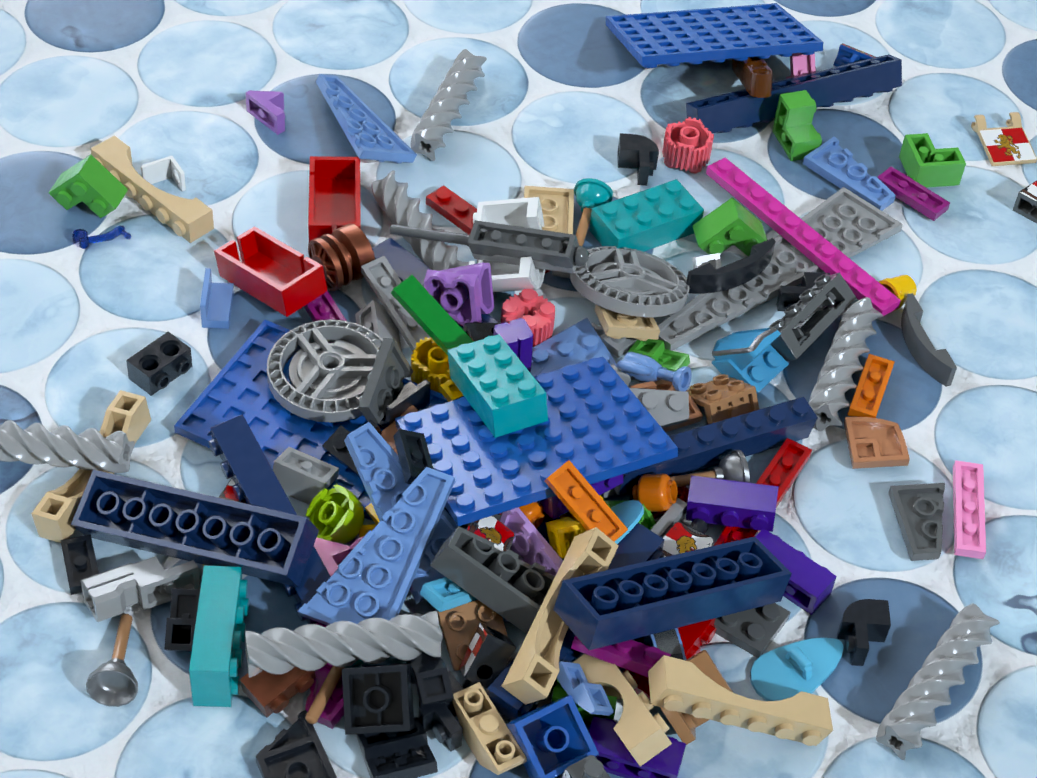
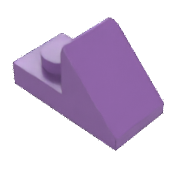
(267, 108)

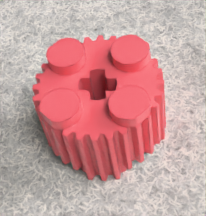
(687, 145)
(536, 312)

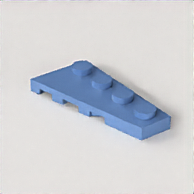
(843, 171)

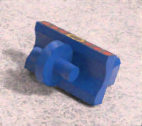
(850, 55)

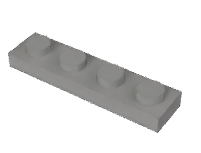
(382, 281)

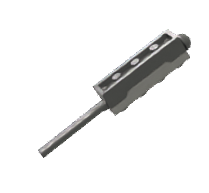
(509, 243)

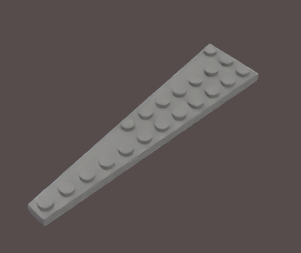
(841, 219)

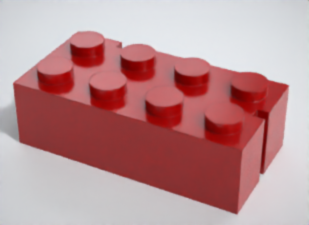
(333, 194)
(271, 271)

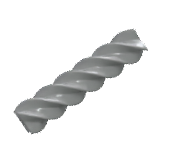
(446, 103)
(405, 211)
(842, 362)
(65, 447)
(343, 643)
(932, 682)

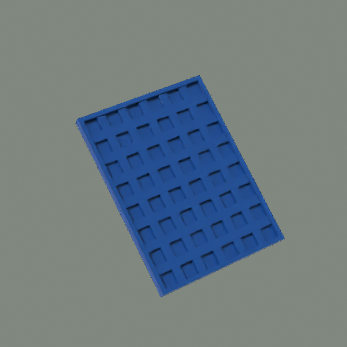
(712, 34)
(245, 390)
(589, 422)

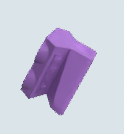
(463, 291)

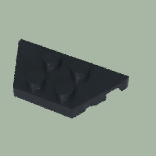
(295, 754)

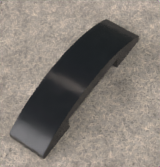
(711, 280)

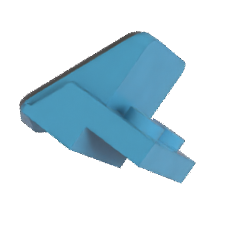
(749, 356)

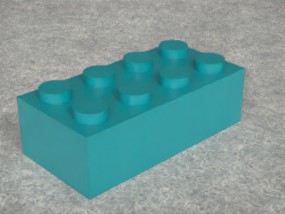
(646, 218)
(497, 385)
(218, 636)

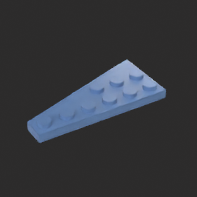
(363, 128)
(569, 347)
(385, 484)
(384, 563)

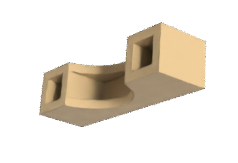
(637, 728)

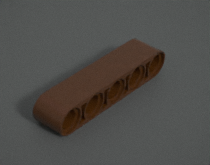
(754, 76)

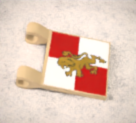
(1005, 144)

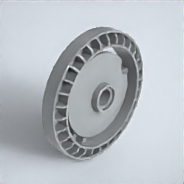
(631, 282)
(323, 375)

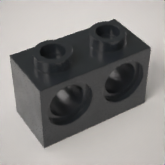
(159, 363)

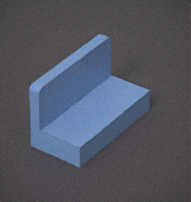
(216, 302)

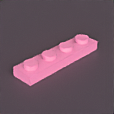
(969, 510)

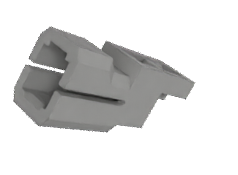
(135, 583)

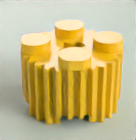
(429, 363)

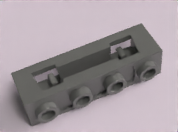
(829, 292)

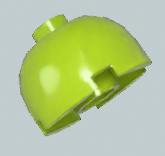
(336, 514)

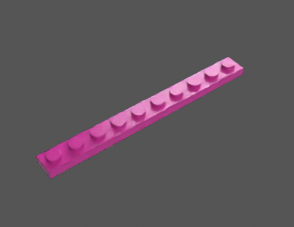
(801, 235)

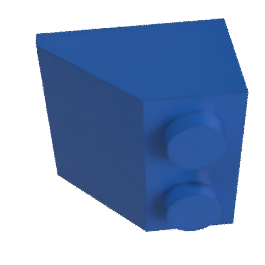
(552, 738)

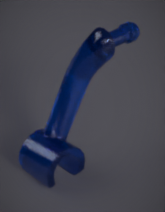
(81, 236)

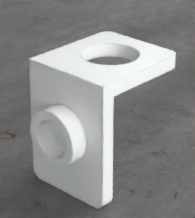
(162, 170)

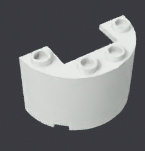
(514, 212)

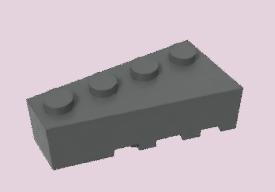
(494, 576)

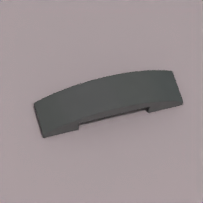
(934, 362)

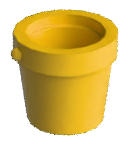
(900, 287)

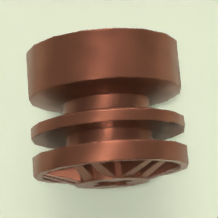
(341, 255)

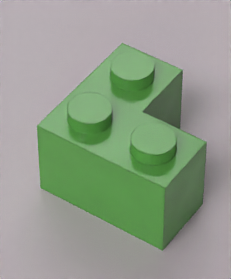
(794, 124)
(930, 165)
(89, 183)
(729, 226)

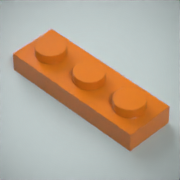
(871, 387)
(584, 501)

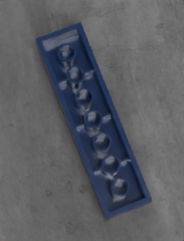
(196, 527)
(670, 592)

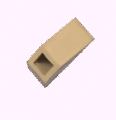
(486, 731)

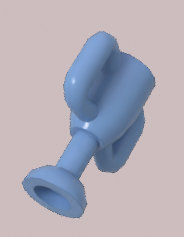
(645, 369)

